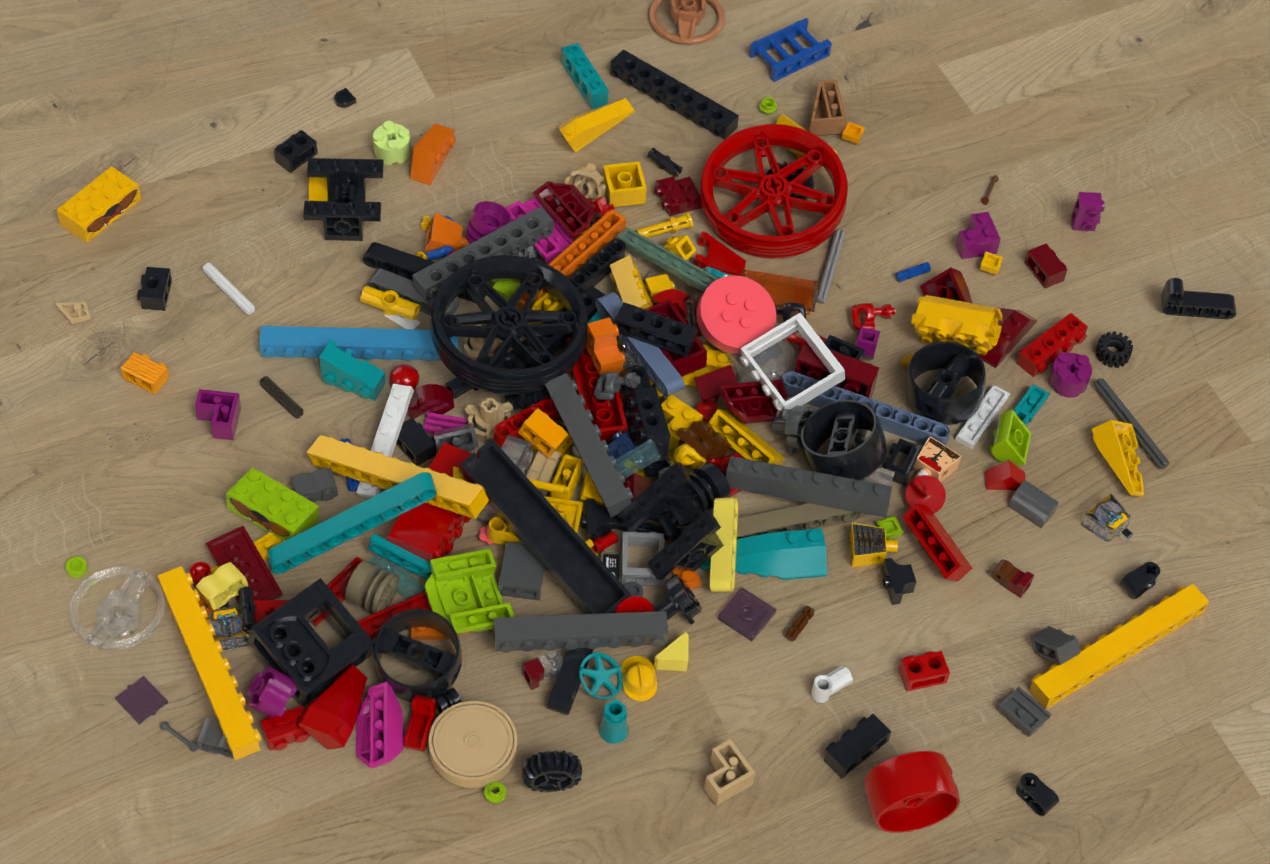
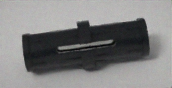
(664, 162)
(247, 607)

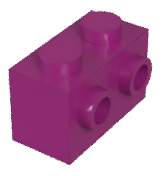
(1087, 211)

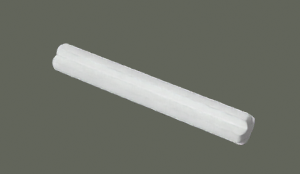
(219, 279)

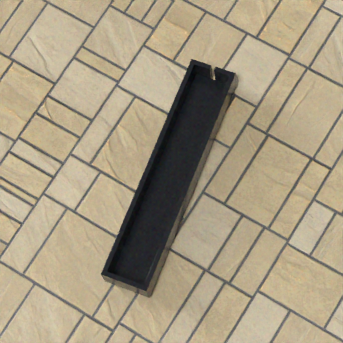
(544, 531)

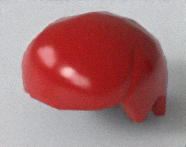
(404, 375)

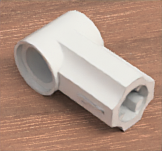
(830, 683)

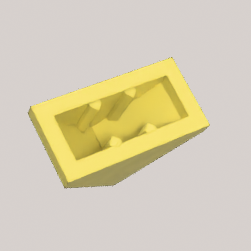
(674, 656)

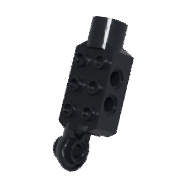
(646, 418)

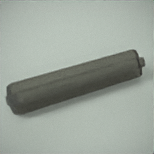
(281, 397)

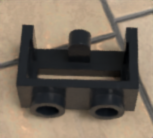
(901, 474)

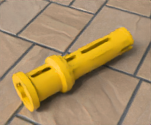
(673, 223)

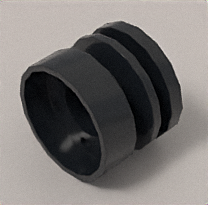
(707, 484)

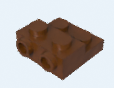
(705, 440)

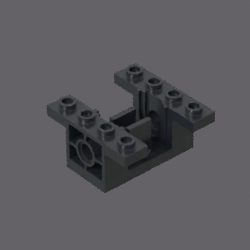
(346, 205)
(685, 523)

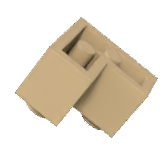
(732, 773)

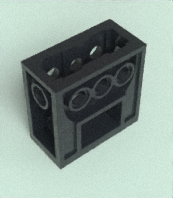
(295, 648)

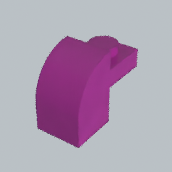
(868, 341)

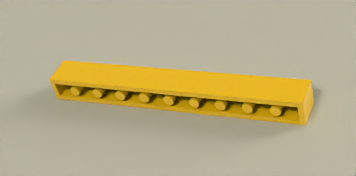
(388, 472)
(1118, 646)
(209, 663)

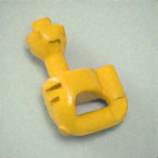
(686, 456)

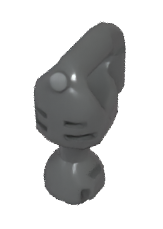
(613, 383)

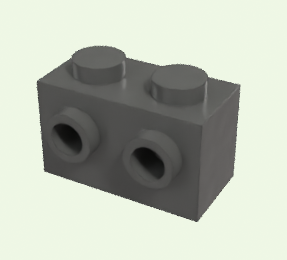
(460, 437)

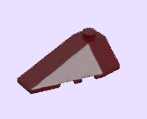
(948, 285)

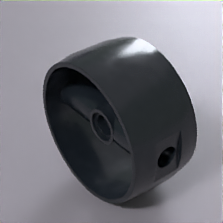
(956, 363)
(840, 423)
(403, 649)

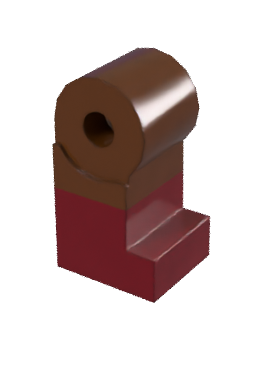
(1012, 578)

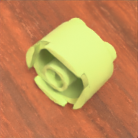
(391, 143)

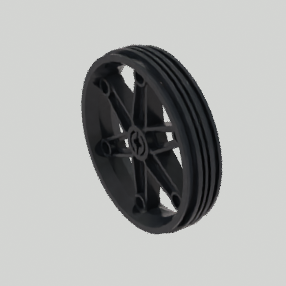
(508, 324)

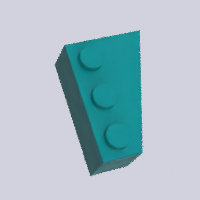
(349, 373)

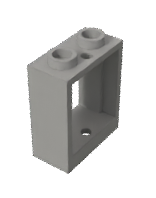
(642, 576)

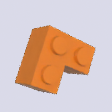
(603, 346)

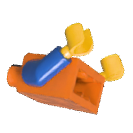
(442, 237)

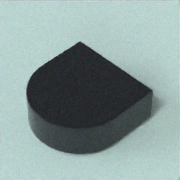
(344, 98)

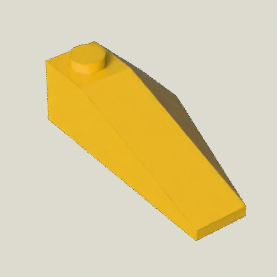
(588, 126)

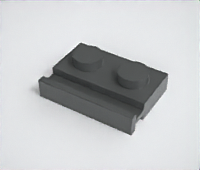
(1024, 711)

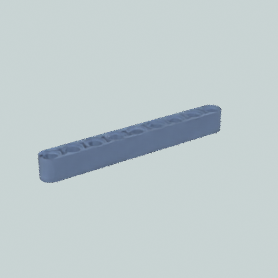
(891, 418)

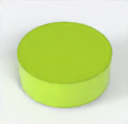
(76, 567)

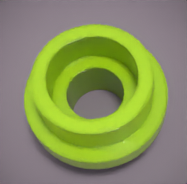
(768, 105)
(498, 797)

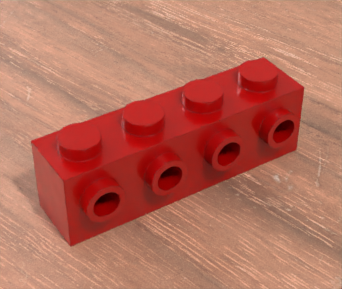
(1047, 347)
(937, 542)

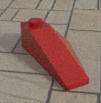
(335, 712)

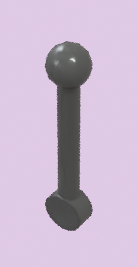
(192, 745)

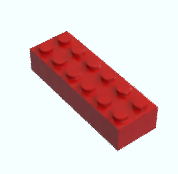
(606, 413)

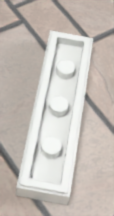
(978, 424)

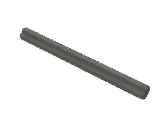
(1125, 415)

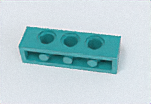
(584, 76)

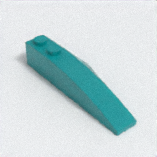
(782, 555)

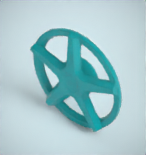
(601, 676)

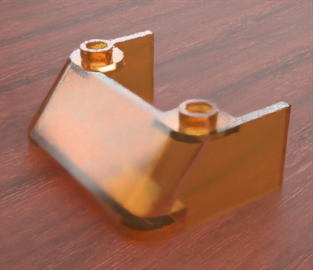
(786, 289)

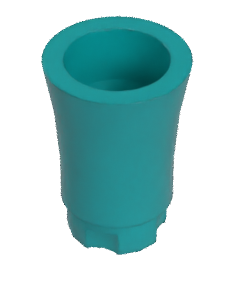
(614, 723)

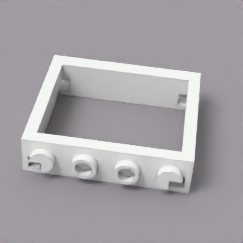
(775, 335)

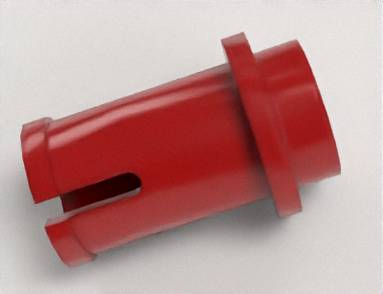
(604, 542)

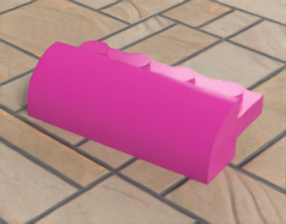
(548, 247)

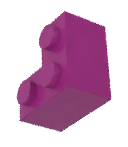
(979, 237)
(220, 409)

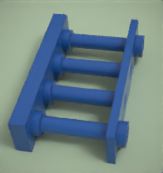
(795, 62)

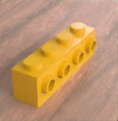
(744, 439)

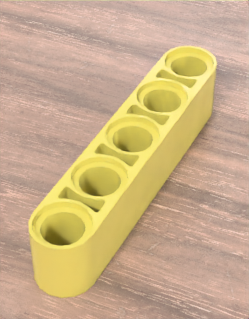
(724, 560)

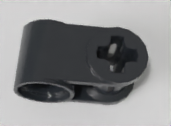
(1141, 579)
(1037, 795)

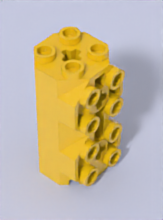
(957, 322)

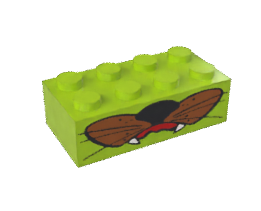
(271, 505)

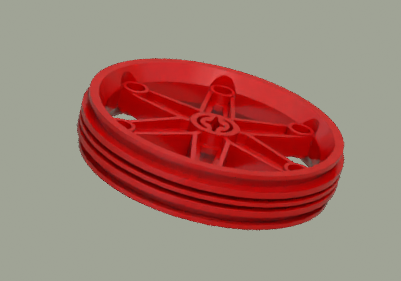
(773, 190)

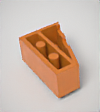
(431, 153)

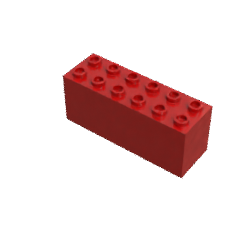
(428, 528)

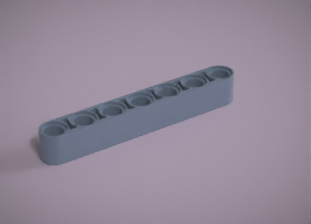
(647, 355)

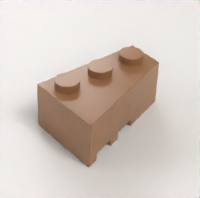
(828, 110)

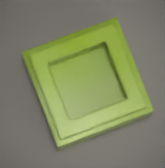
(891, 527)

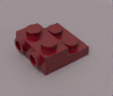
(677, 195)

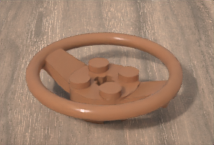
(687, 15)

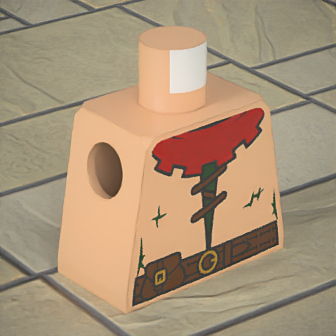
(936, 460)

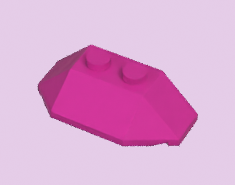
(379, 727)

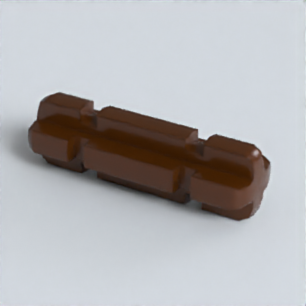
(799, 623)

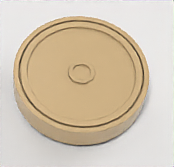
(473, 744)

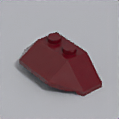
(566, 206)
(1014, 327)
(750, 402)

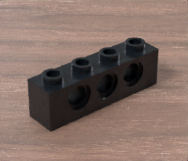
(655, 329)

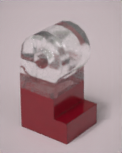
(541, 668)

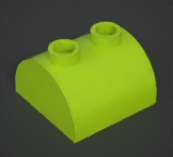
(1011, 439)

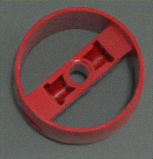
(911, 791)

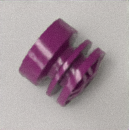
(485, 219)

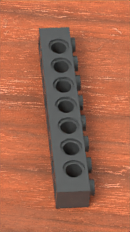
(503, 241)

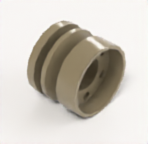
(372, 587)

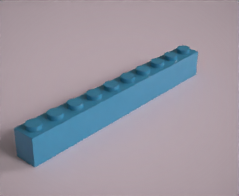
(362, 342)

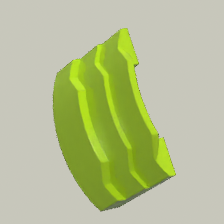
(466, 591)

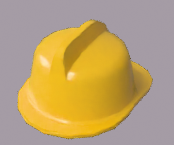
(639, 678)

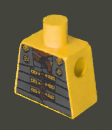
(869, 545)

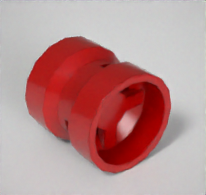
(199, 571)

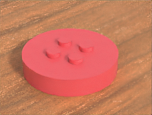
(735, 313)

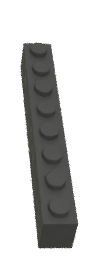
(588, 444)
(808, 486)
(581, 631)

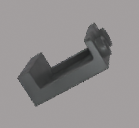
(520, 573)

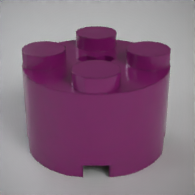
(1070, 374)
(270, 692)

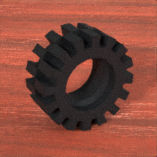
(1111, 357)

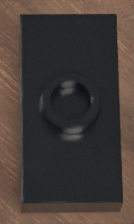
(596, 521)
(897, 579)

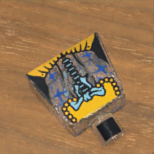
(1108, 520)
(229, 627)

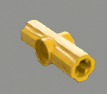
(390, 303)

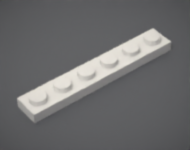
(388, 430)

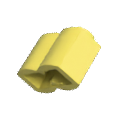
(221, 585)

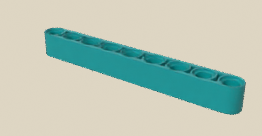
(352, 523)

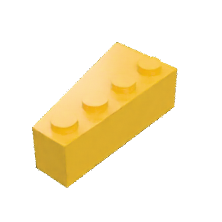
(629, 283)

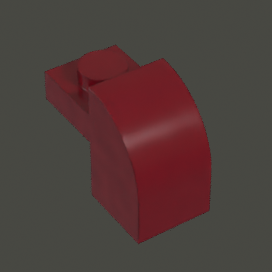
(431, 398)

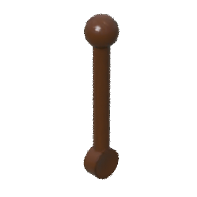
(985, 200)

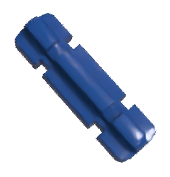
(913, 272)

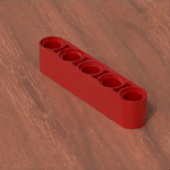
(513, 424)

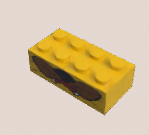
(98, 204)

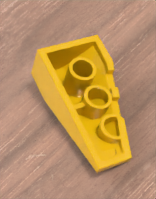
(1118, 444)

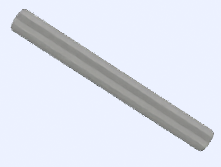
(830, 266)

